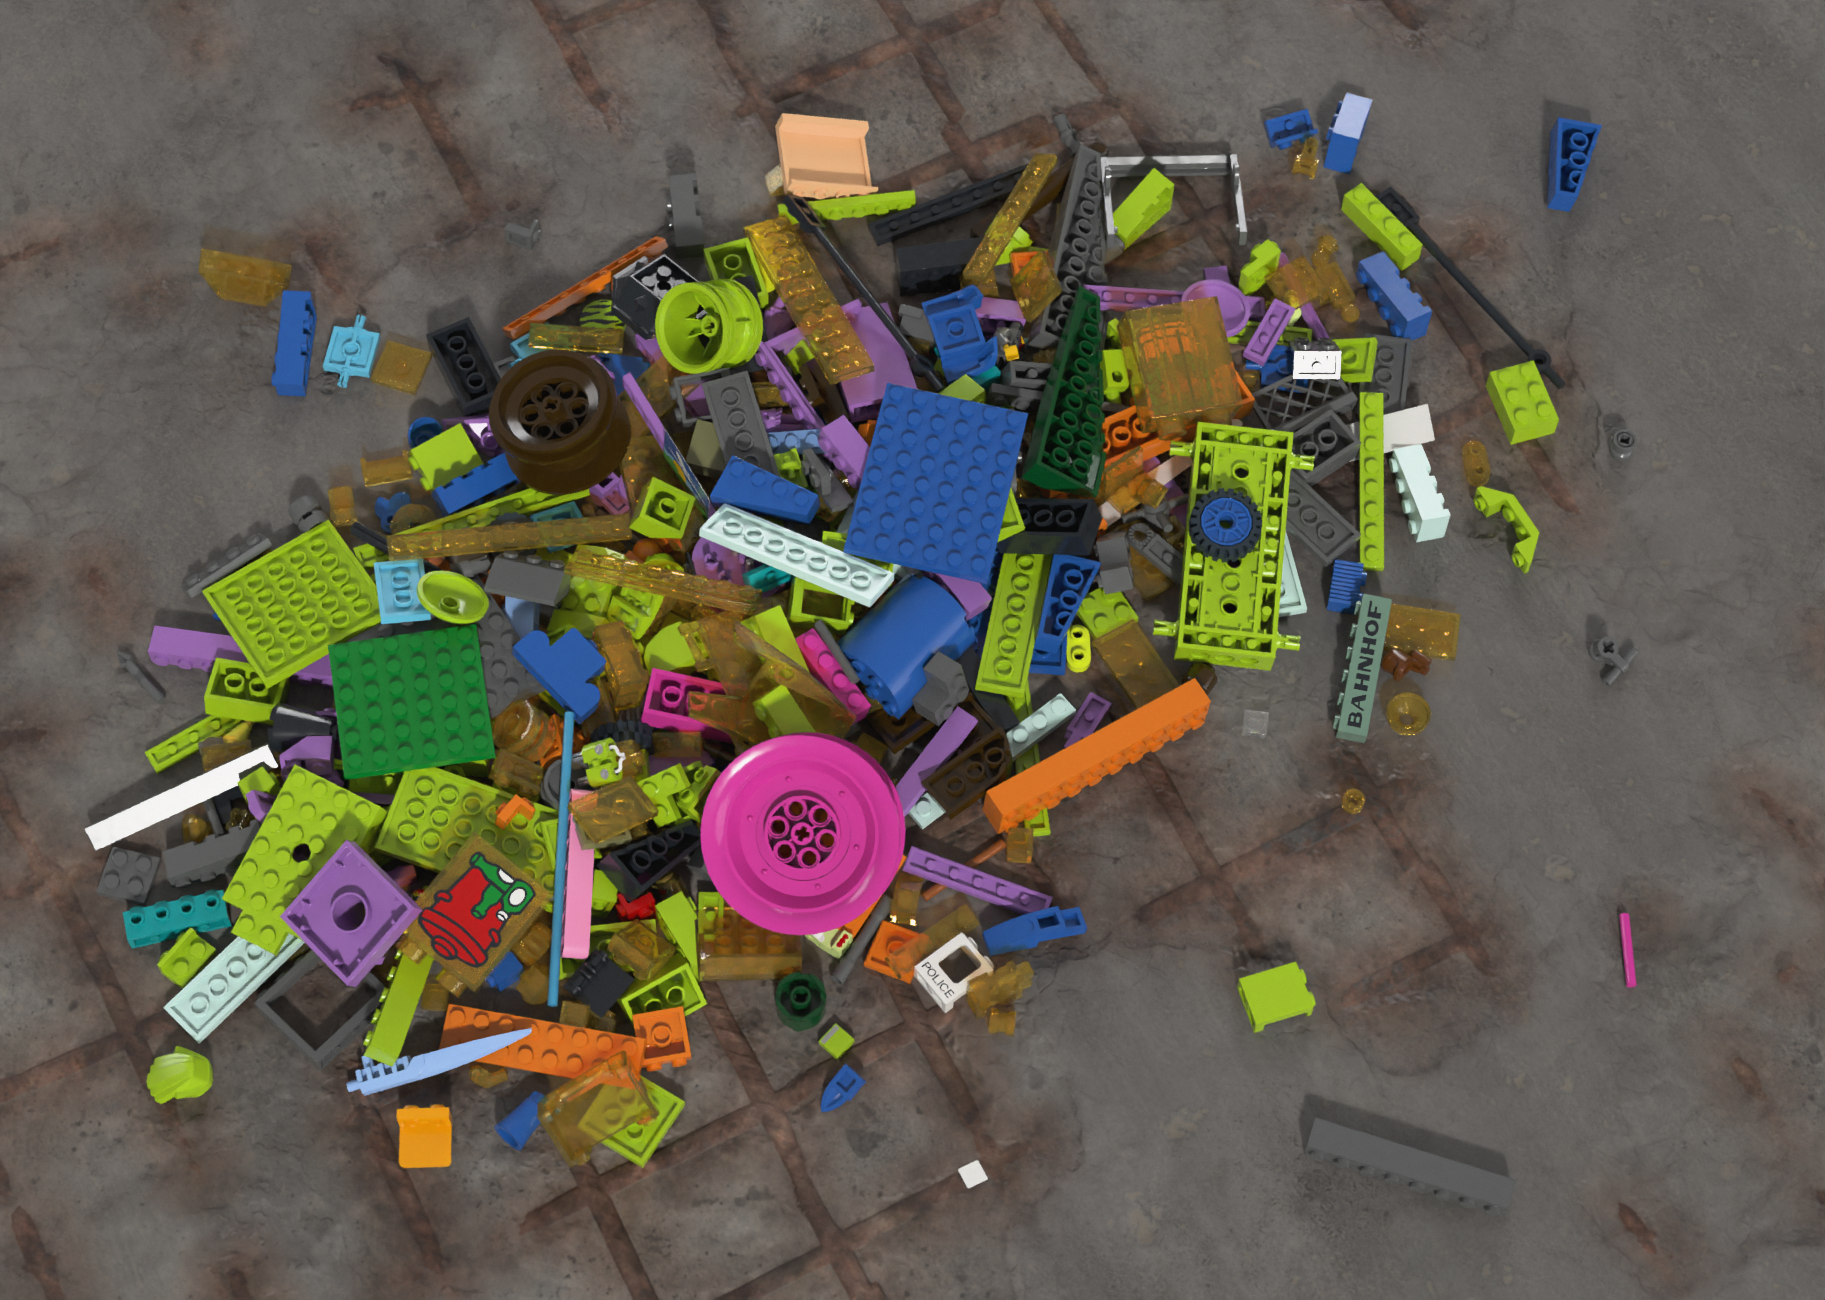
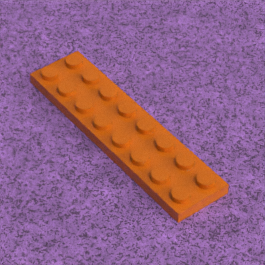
(546, 1049)

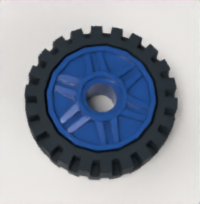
(1228, 508)

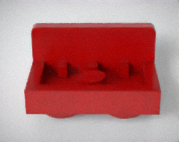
(640, 909)

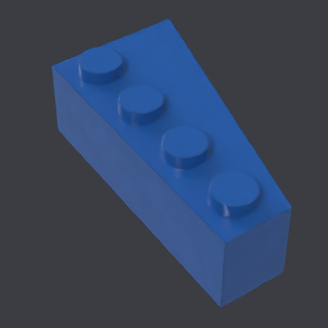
(294, 343)
(474, 486)

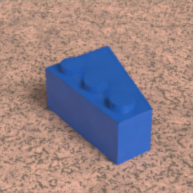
(1346, 132)

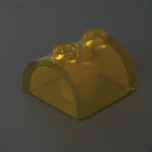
(640, 950)

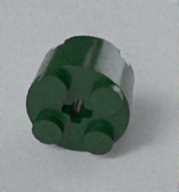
(804, 988)

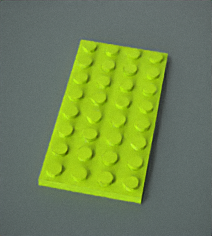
(441, 810)

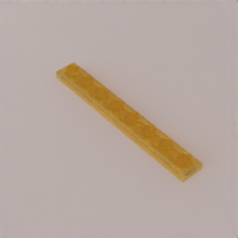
(1010, 217)

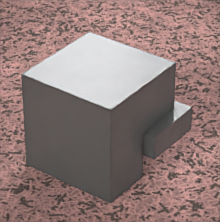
(914, 324)

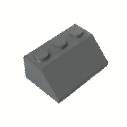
(528, 578)

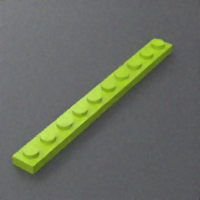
(523, 502)

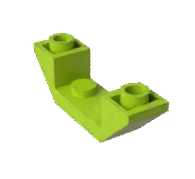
(1493, 501)

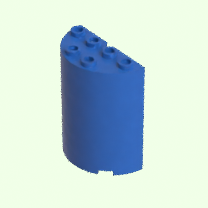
(901, 638)

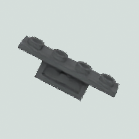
(825, 481)

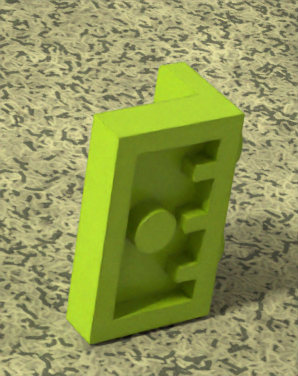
(186, 958)

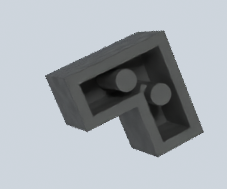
(943, 690)

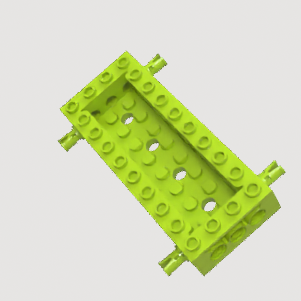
(1202, 626)

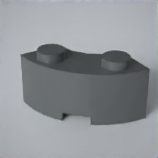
(1115, 565)

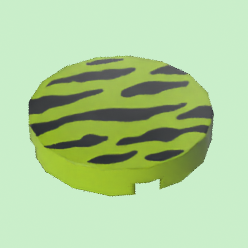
(599, 315)

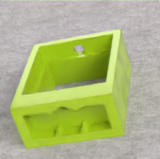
(802, 620)

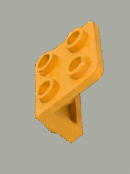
(425, 1136)

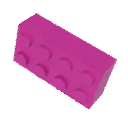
(668, 705)

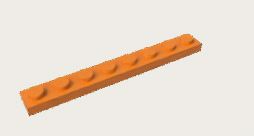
(578, 292)

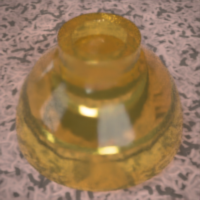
(195, 828)

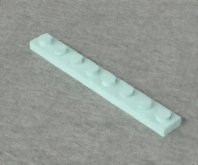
(1020, 739)

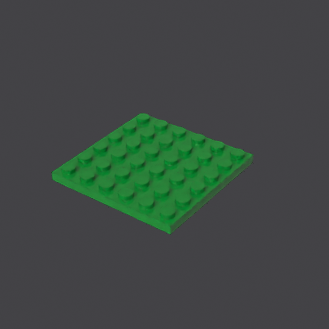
(411, 702)

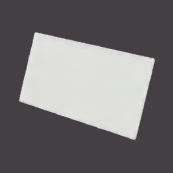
(1403, 428)

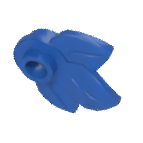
(387, 508)

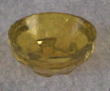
(1412, 705)

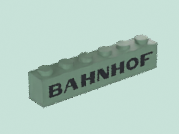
(1363, 669)

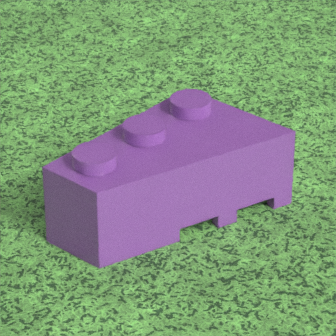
(998, 313)

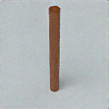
(973, 863)

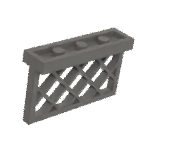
(1338, 404)

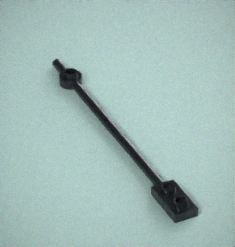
(1409, 219)
(811, 223)

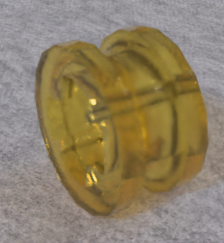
(1357, 795)

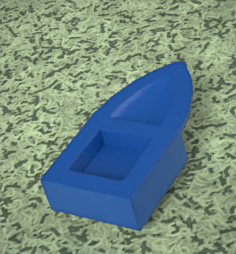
(841, 1088)

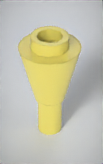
(239, 733)

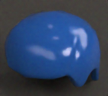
(423, 430)

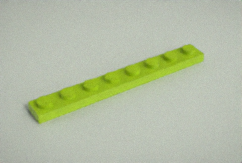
(1371, 481)

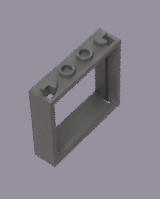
(341, 1038)

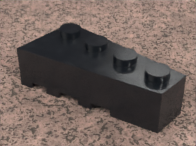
(647, 861)

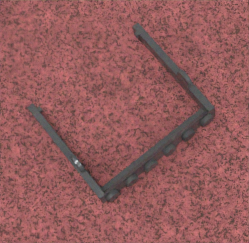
(1172, 166)

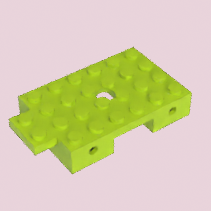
(269, 878)

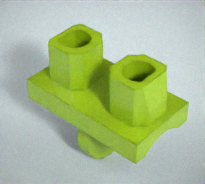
(790, 468)

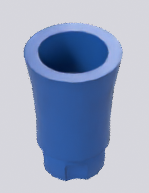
(521, 1122)

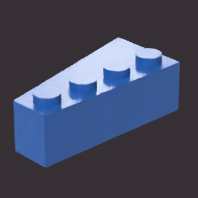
(1568, 160)
(1393, 297)
(763, 493)
(1064, 593)

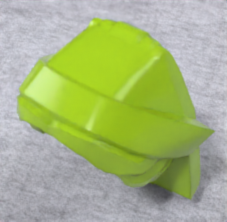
(179, 1075)

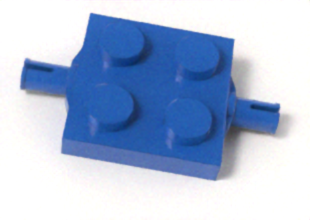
(1276, 368)

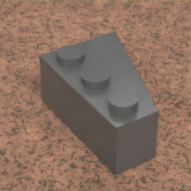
(686, 216)

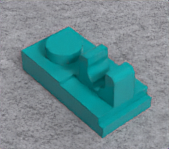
(766, 577)

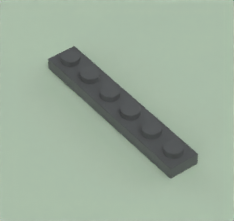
(1030, 399)

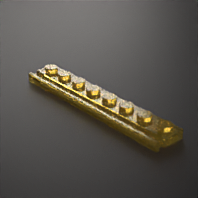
(663, 581)

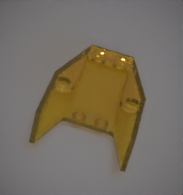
(737, 714)

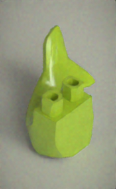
(670, 651)

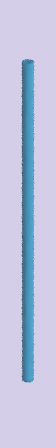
(560, 867)

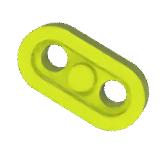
(1078, 646)

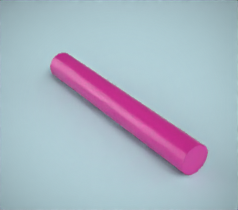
(1627, 950)

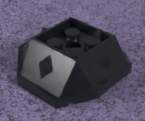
(640, 289)

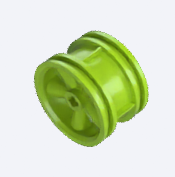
(731, 323)

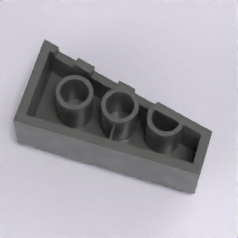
(209, 859)

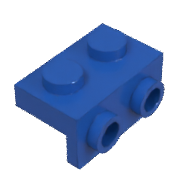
(1289, 128)

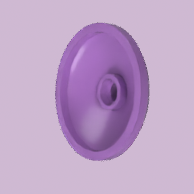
(1232, 302)

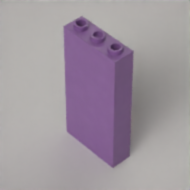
(865, 393)

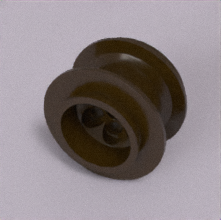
(550, 398)

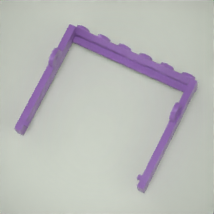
(782, 379)

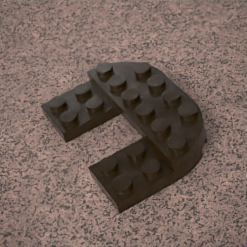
(980, 763)

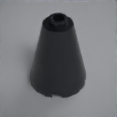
(295, 724)

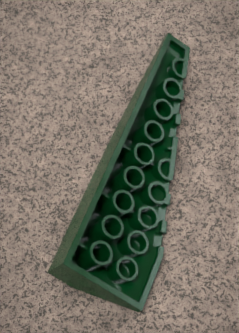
(1068, 431)

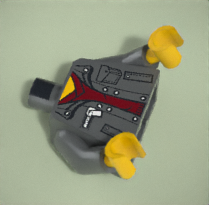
(1010, 345)

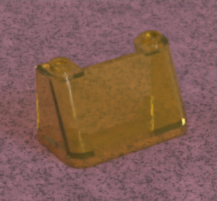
(596, 1107)

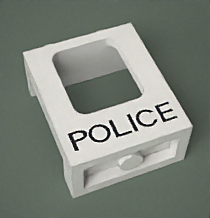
(938, 983)

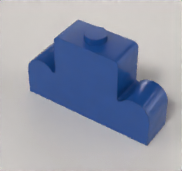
(564, 669)

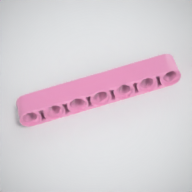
(577, 892)

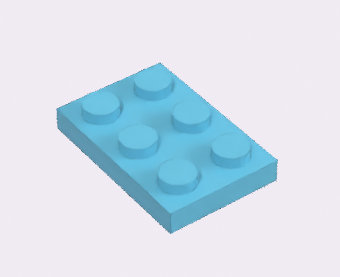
(397, 591)

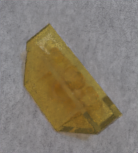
(244, 276)

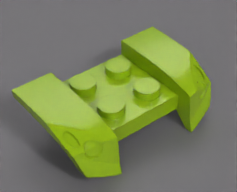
(587, 600)

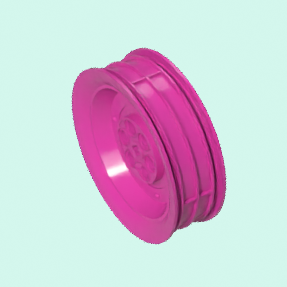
(745, 849)

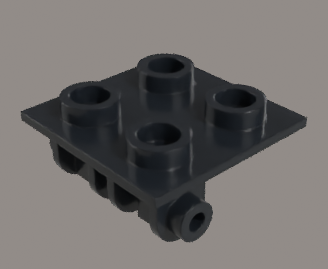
(598, 982)

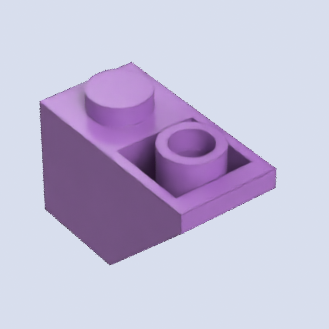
(311, 754)

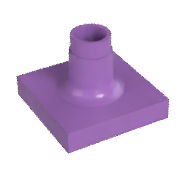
(351, 913)

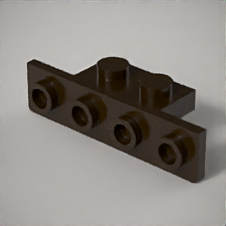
(821, 393)

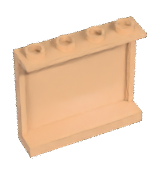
(823, 157)

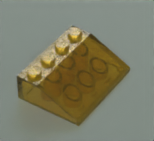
(744, 949)

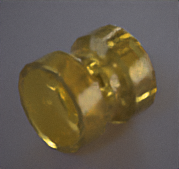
(1002, 1022)

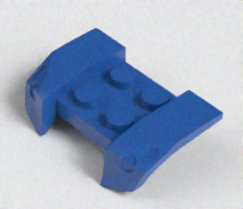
(959, 334)

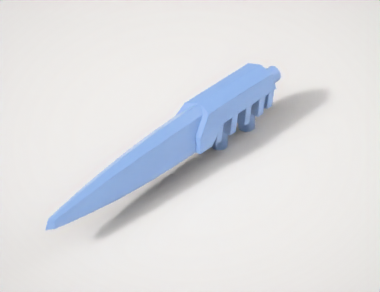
(408, 1069)

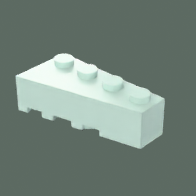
(1419, 493)

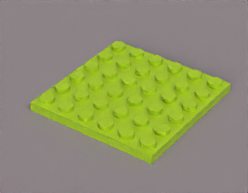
(296, 603)

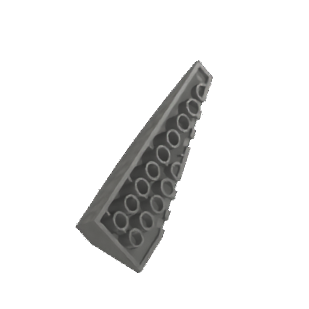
(1075, 249)

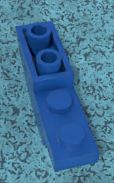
(1034, 927)

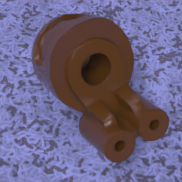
(1400, 663)

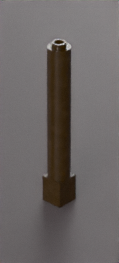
(1053, 188)

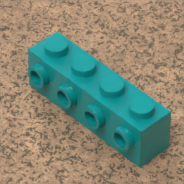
(169, 919)

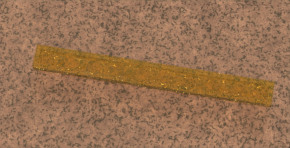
(509, 537)

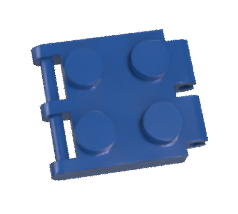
(622, 365)

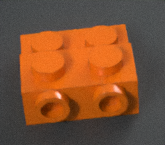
(665, 1038)

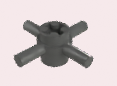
(1156, 517)

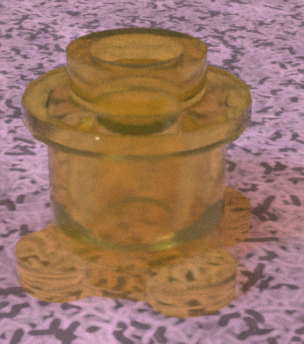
(239, 818)

